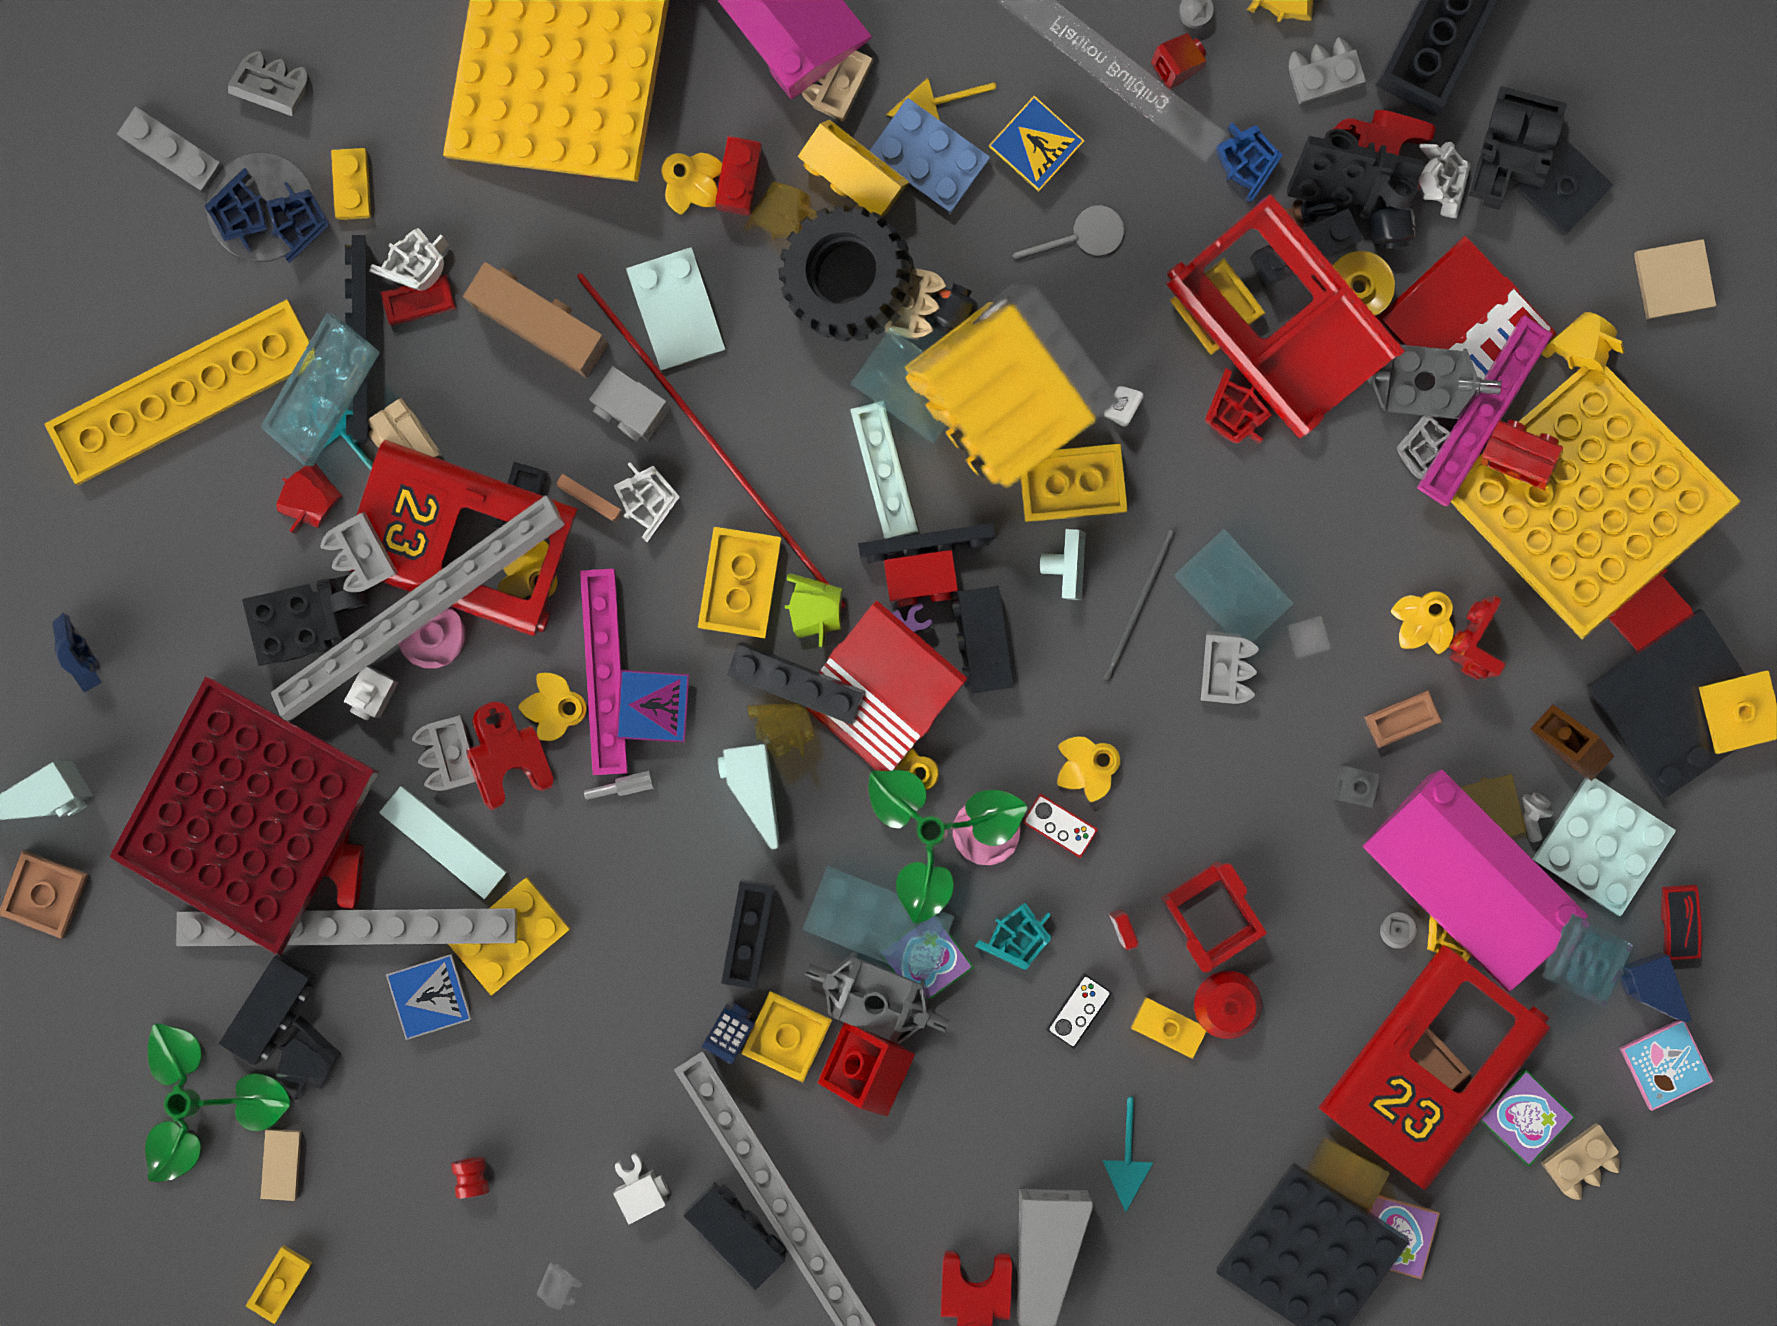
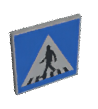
(428, 997)

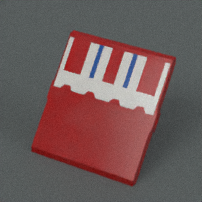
(1461, 306)

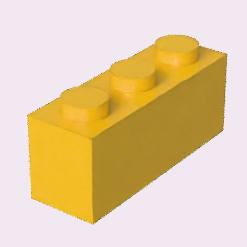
(852, 169)

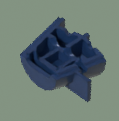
(238, 210)
(296, 220)
(74, 655)

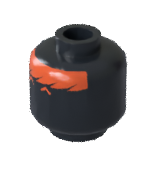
(954, 307)

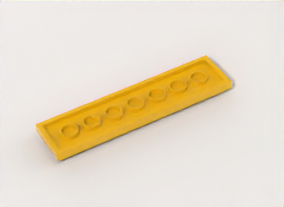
(179, 393)

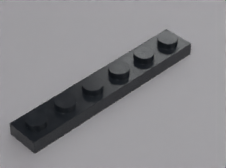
(356, 290)

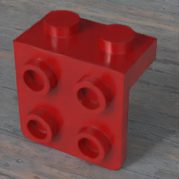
(1650, 612)
(1474, 660)

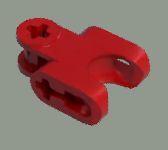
(1389, 130)
(503, 749)
(347, 872)
(976, 1302)

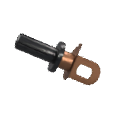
(1308, 211)

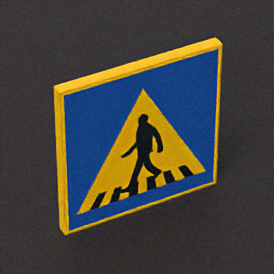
(1036, 143)

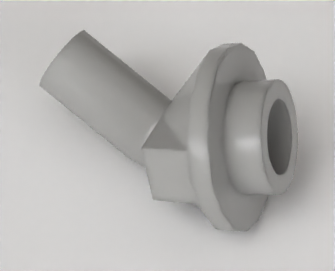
(1535, 807)

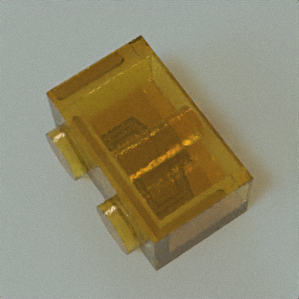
(1348, 1172)

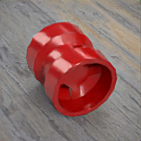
(470, 1177)

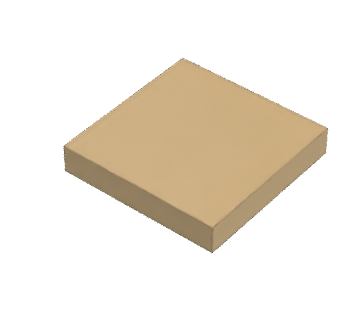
(1675, 279)

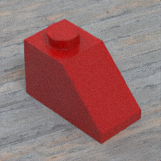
(1178, 59)

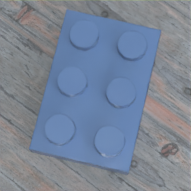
(930, 155)

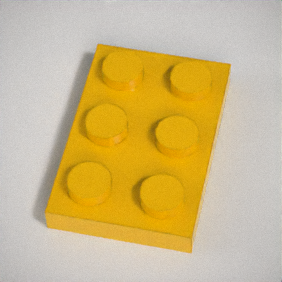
(1075, 484)
(739, 582)
(537, 930)

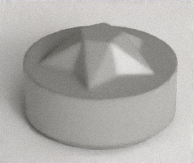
(1195, 13)
(1398, 930)

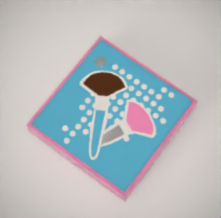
(1666, 1064)

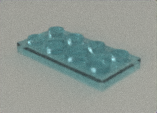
(319, 389)
(876, 924)

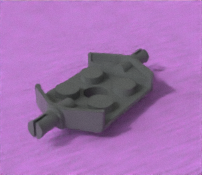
(1453, 389)
(855, 980)

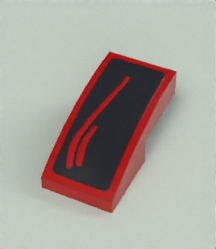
(1681, 922)

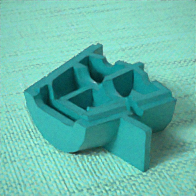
(1017, 937)

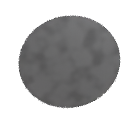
(268, 179)

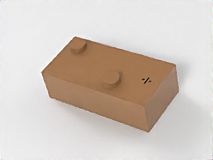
(536, 319)

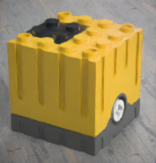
(1010, 384)

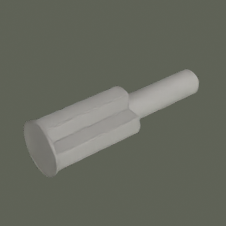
(623, 786)

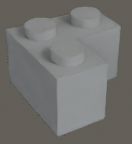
(629, 403)

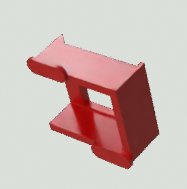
(1237, 890)

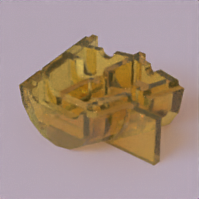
(781, 211)
(782, 726)

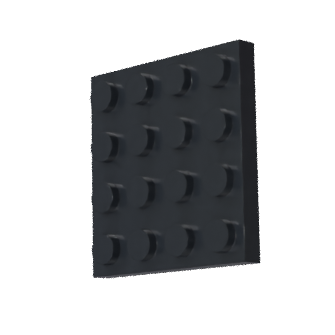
(1312, 1252)

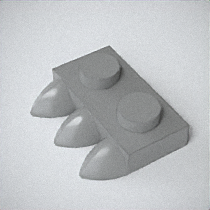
(1325, 73)
(268, 84)
(360, 552)
(1224, 668)
(447, 754)

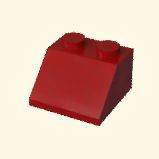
(866, 1069)

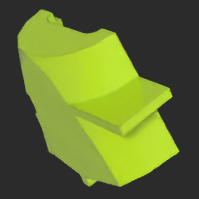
(814, 608)

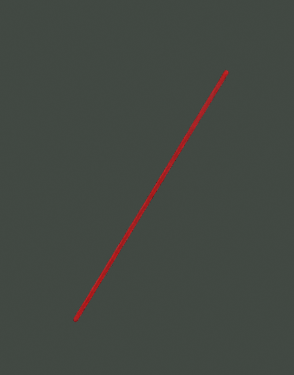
(702, 429)

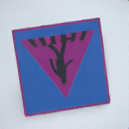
(652, 706)

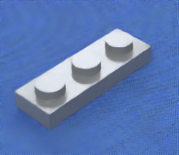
(169, 149)

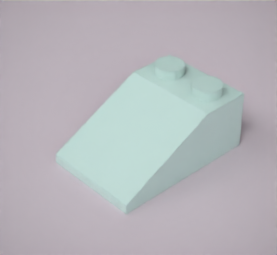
(676, 309)
(751, 782)
(50, 791)

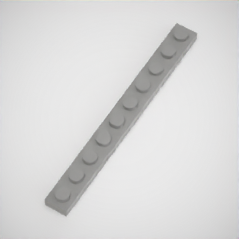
(417, 608)
(366, 927)
(772, 1192)

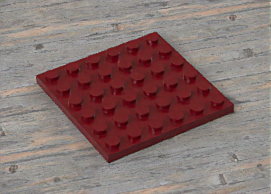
(243, 815)

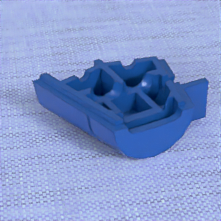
(1248, 158)

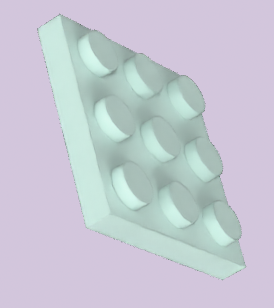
(1603, 845)

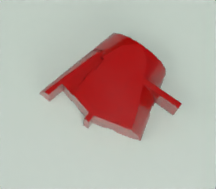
(1236, 411)
(307, 497)

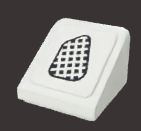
(1126, 407)

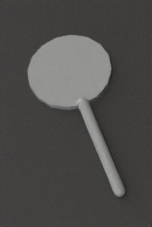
(1096, 231)

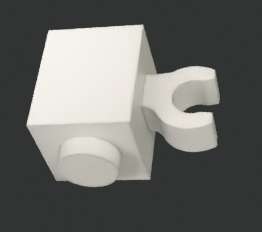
(370, 693)
(640, 1193)

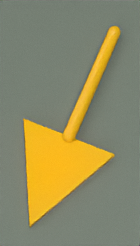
(924, 97)

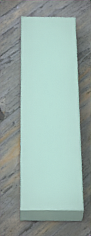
(884, 471)
(443, 842)

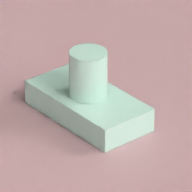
(1068, 564)

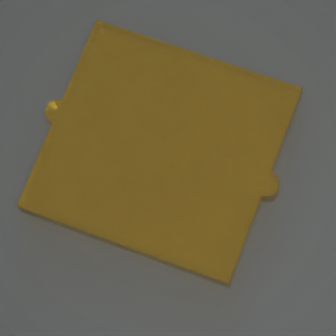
(1499, 801)

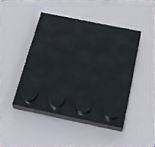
(1658, 701)

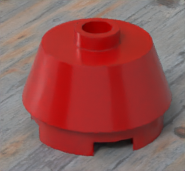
(1228, 1004)

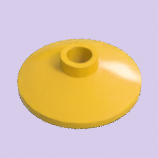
(1373, 273)

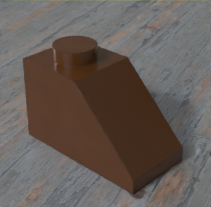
(1573, 742)

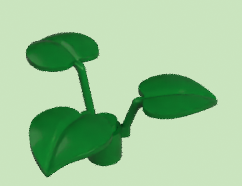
(898, 796)
(170, 1148)

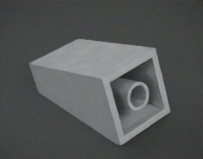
(1048, 1246)

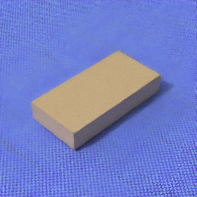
(281, 1164)

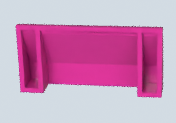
(798, 36)
(1473, 879)

